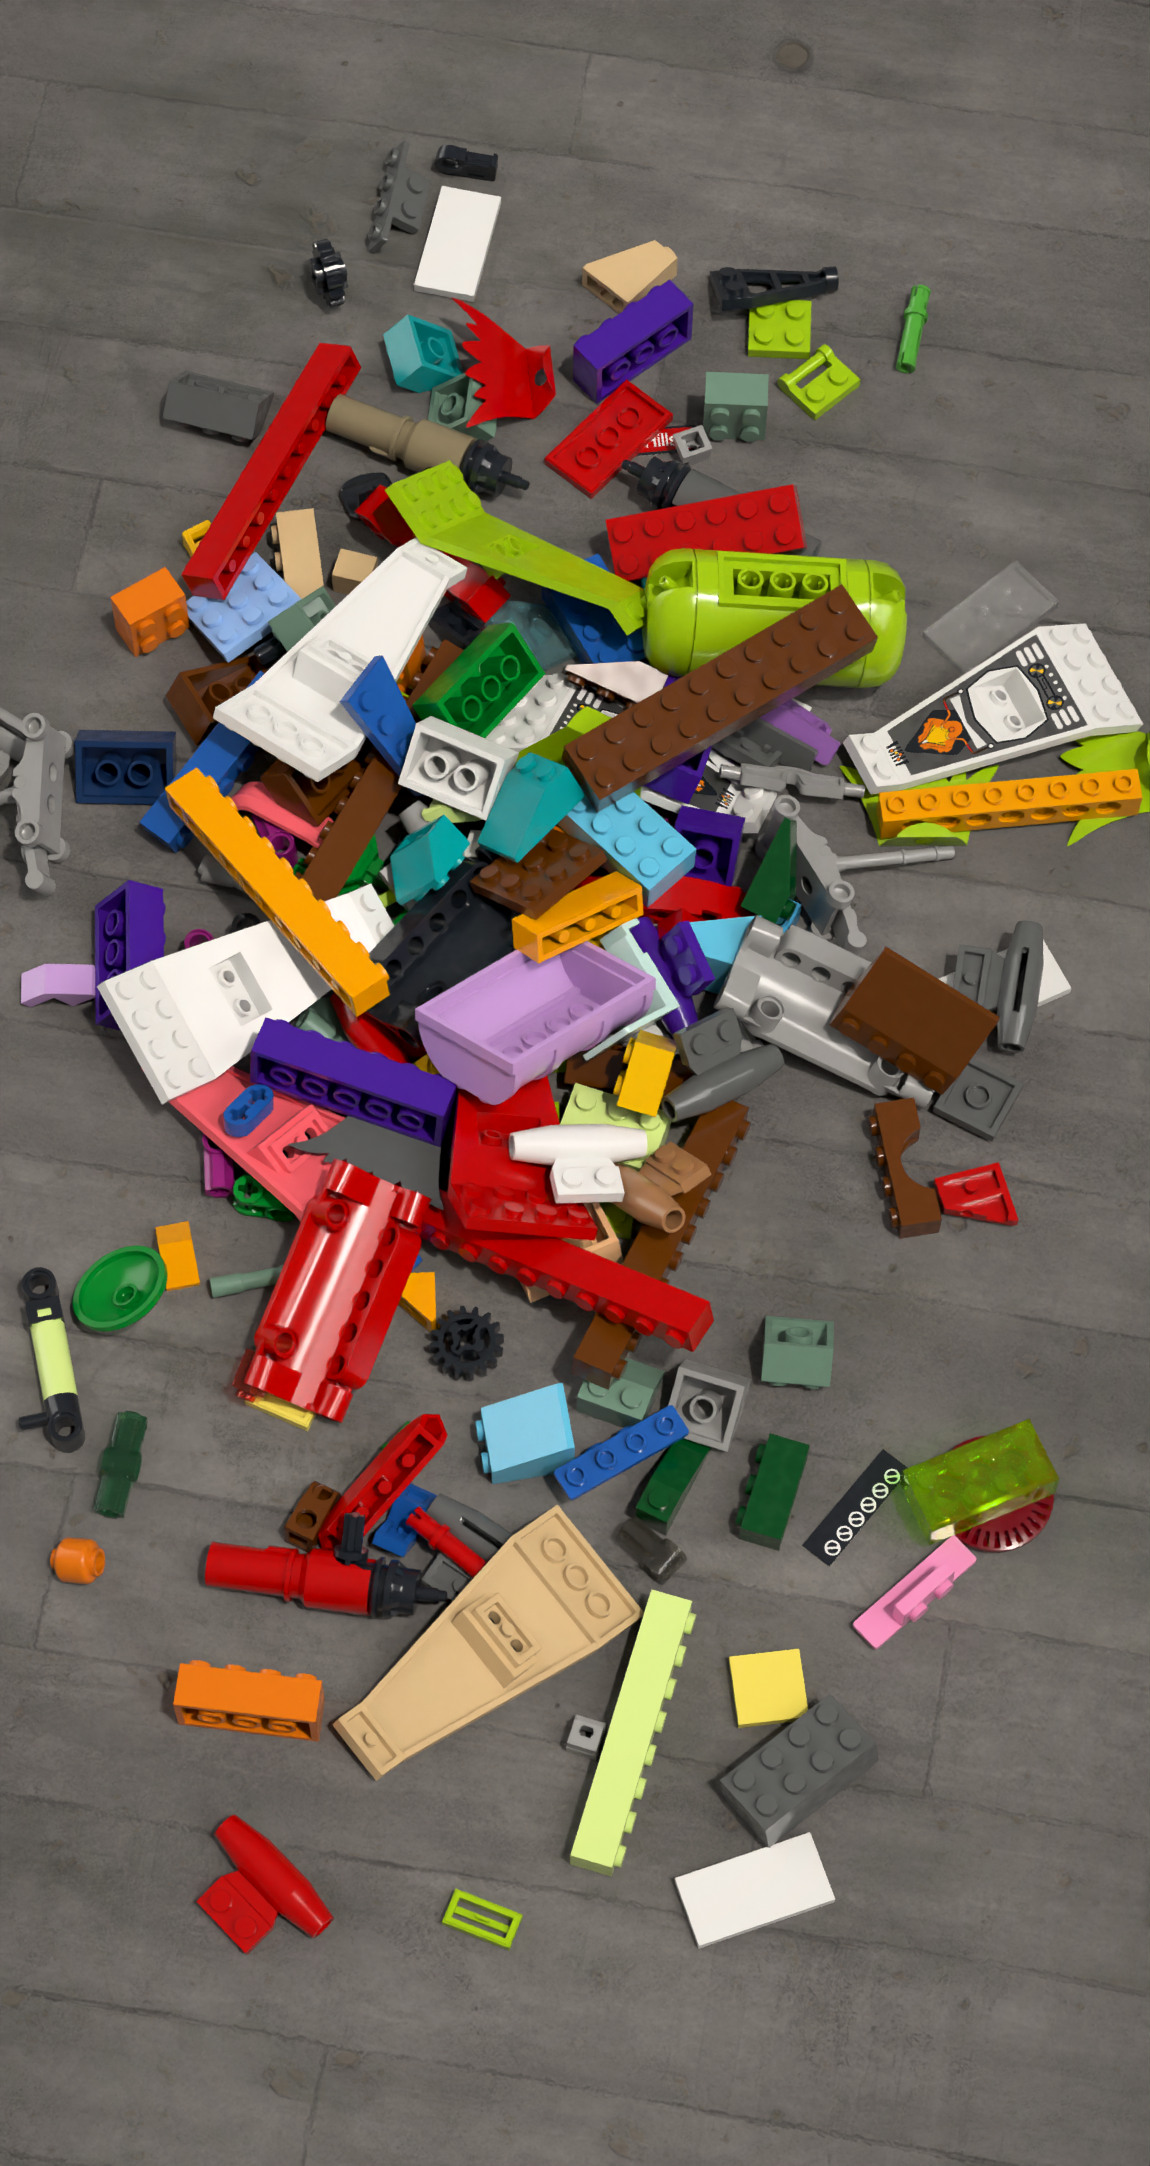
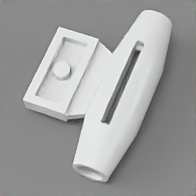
(581, 1158)

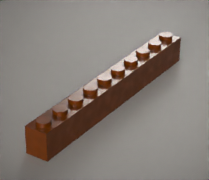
(370, 800)
(657, 1252)

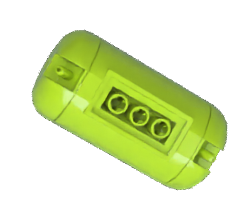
(717, 599)

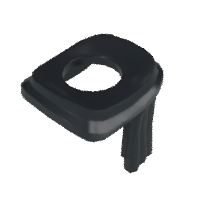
(359, 488)

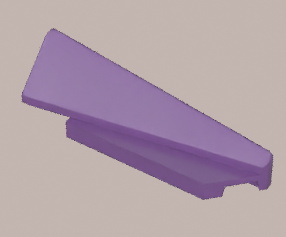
(806, 727)

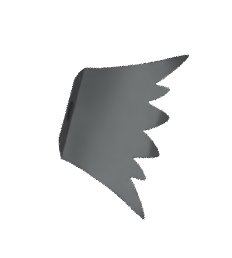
(383, 1152)

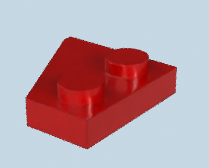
(977, 1195)

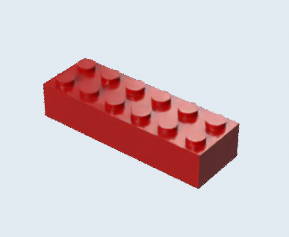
(744, 522)

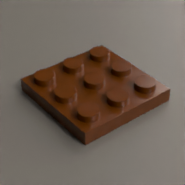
(541, 875)

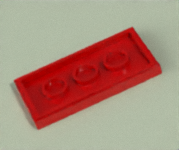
(608, 437)

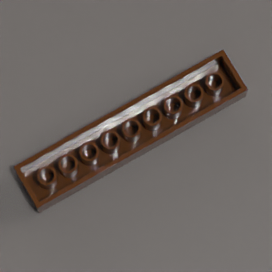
(719, 698)

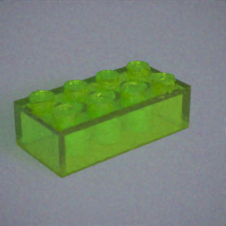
(979, 1481)

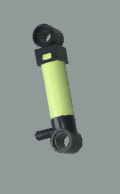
(53, 1363)

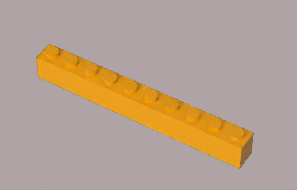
(278, 892)

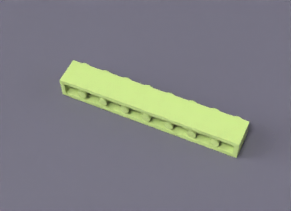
(632, 1732)

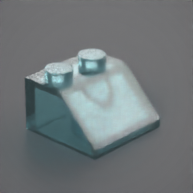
(538, 630)

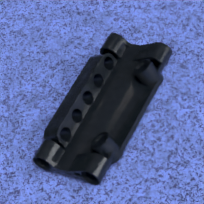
(440, 945)

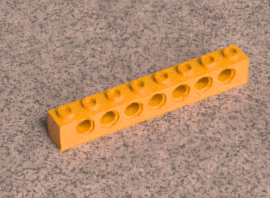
(1012, 802)

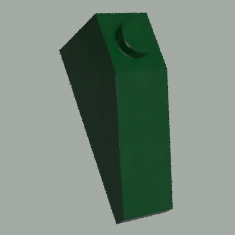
(775, 881)
(671, 1484)

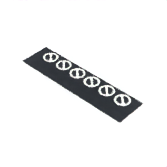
(855, 1508)

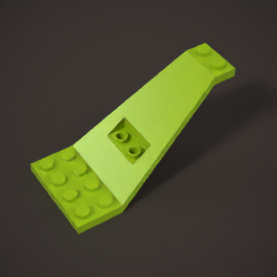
(452, 520)

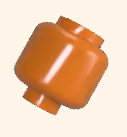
(78, 1560)

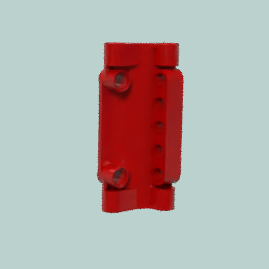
(337, 1291)

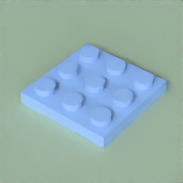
(244, 614)

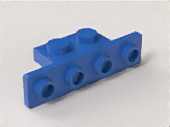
(621, 1452)

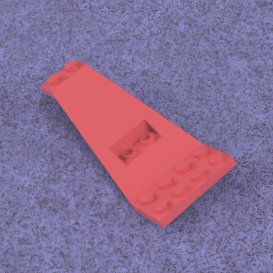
(261, 1152)

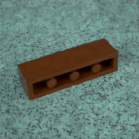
(605, 1068)

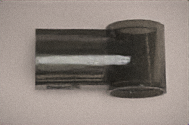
(657, 1556)

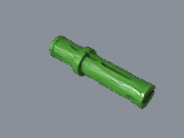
(915, 320)

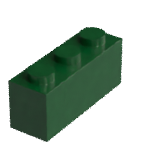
(772, 1491)

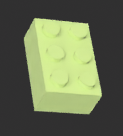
(599, 1107)

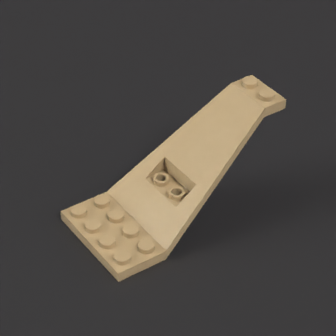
(546, 1601)

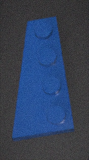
(381, 713)

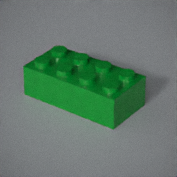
(483, 681)

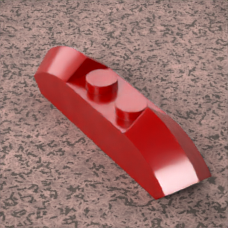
(386, 1476)

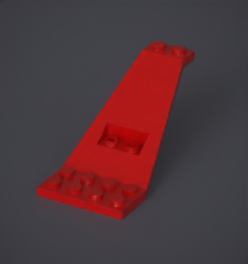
(504, 1193)

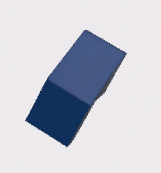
(394, 1533)

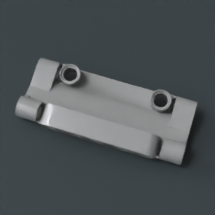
(788, 994)

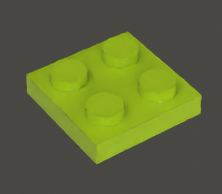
(780, 330)

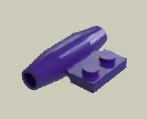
(680, 965)

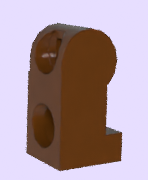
(310, 1516)

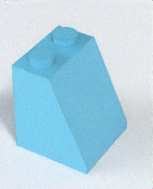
(720, 944)
(526, 1435)

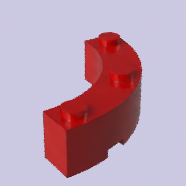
(477, 592)
(699, 897)

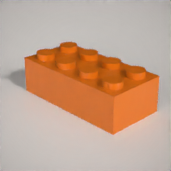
(249, 1701)

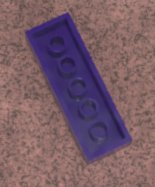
(352, 1081)

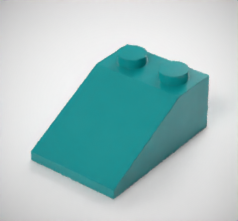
(529, 806)

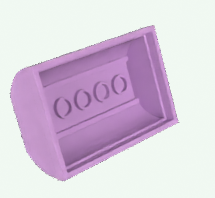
(529, 1017)

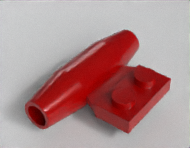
(372, 1035)
(263, 1886)

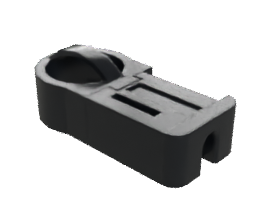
(467, 163)

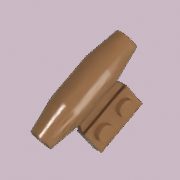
(650, 1189)

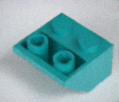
(426, 859)

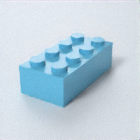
(634, 843)

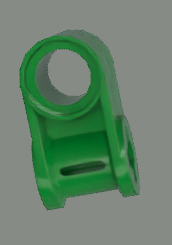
(261, 1203)

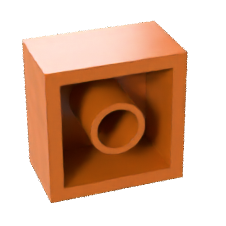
(150, 612)

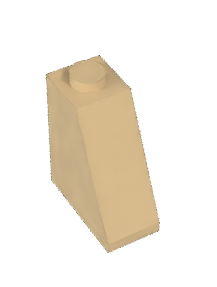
(630, 274)

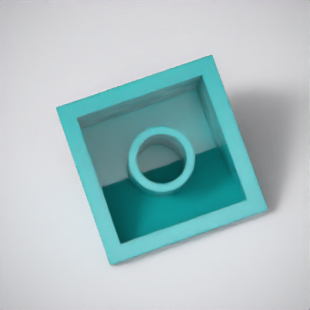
(421, 354)

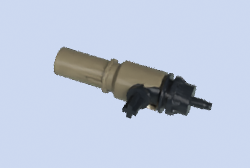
(423, 444)

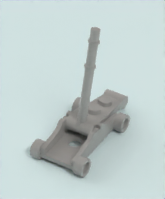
(39, 800)
(818, 876)

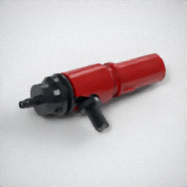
(323, 1578)

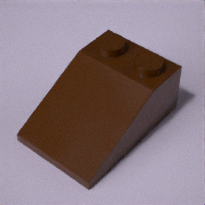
(202, 689)

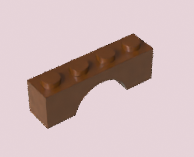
(913, 1205)

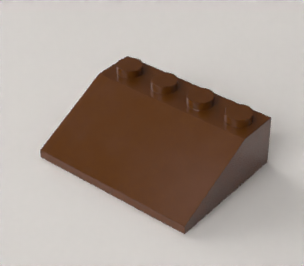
(913, 1020)

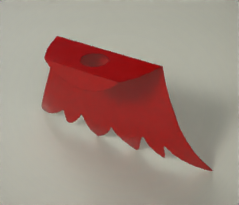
(506, 372)

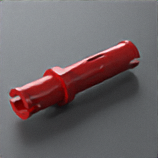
(443, 1540)

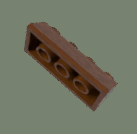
(305, 796)

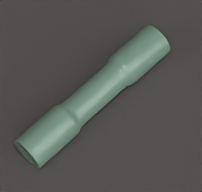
(240, 1282)

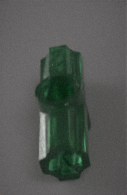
(121, 1464)

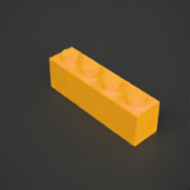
(579, 917)

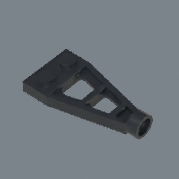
(733, 293)

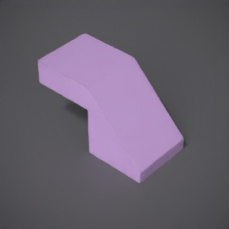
(61, 981)

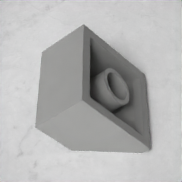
(709, 1402)

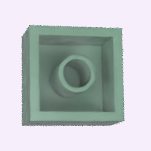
(735, 406)

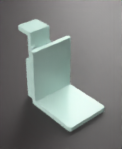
(624, 946)

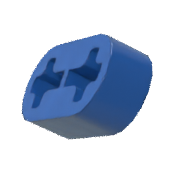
(244, 1107)

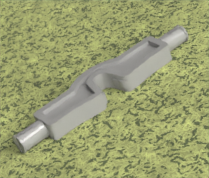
(777, 777)

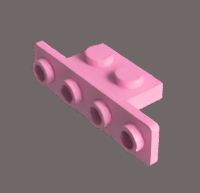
(914, 1592)

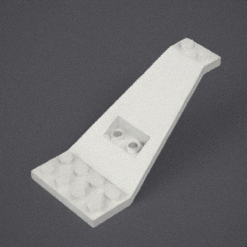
(206, 1004)

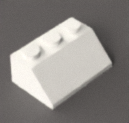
(456, 766)

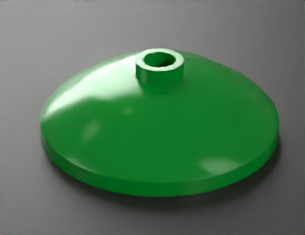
(120, 1288)

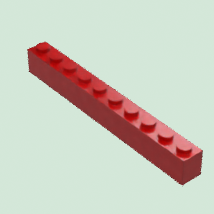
(270, 472)
(576, 1276)

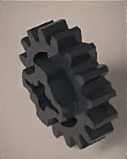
(328, 273)
(469, 1357)

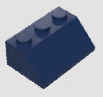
(124, 765)

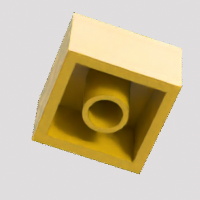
(648, 1070)

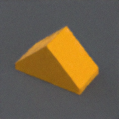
(178, 1254)
(420, 1299)

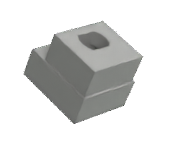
(696, 439)
(583, 1745)

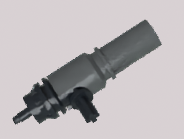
(670, 485)

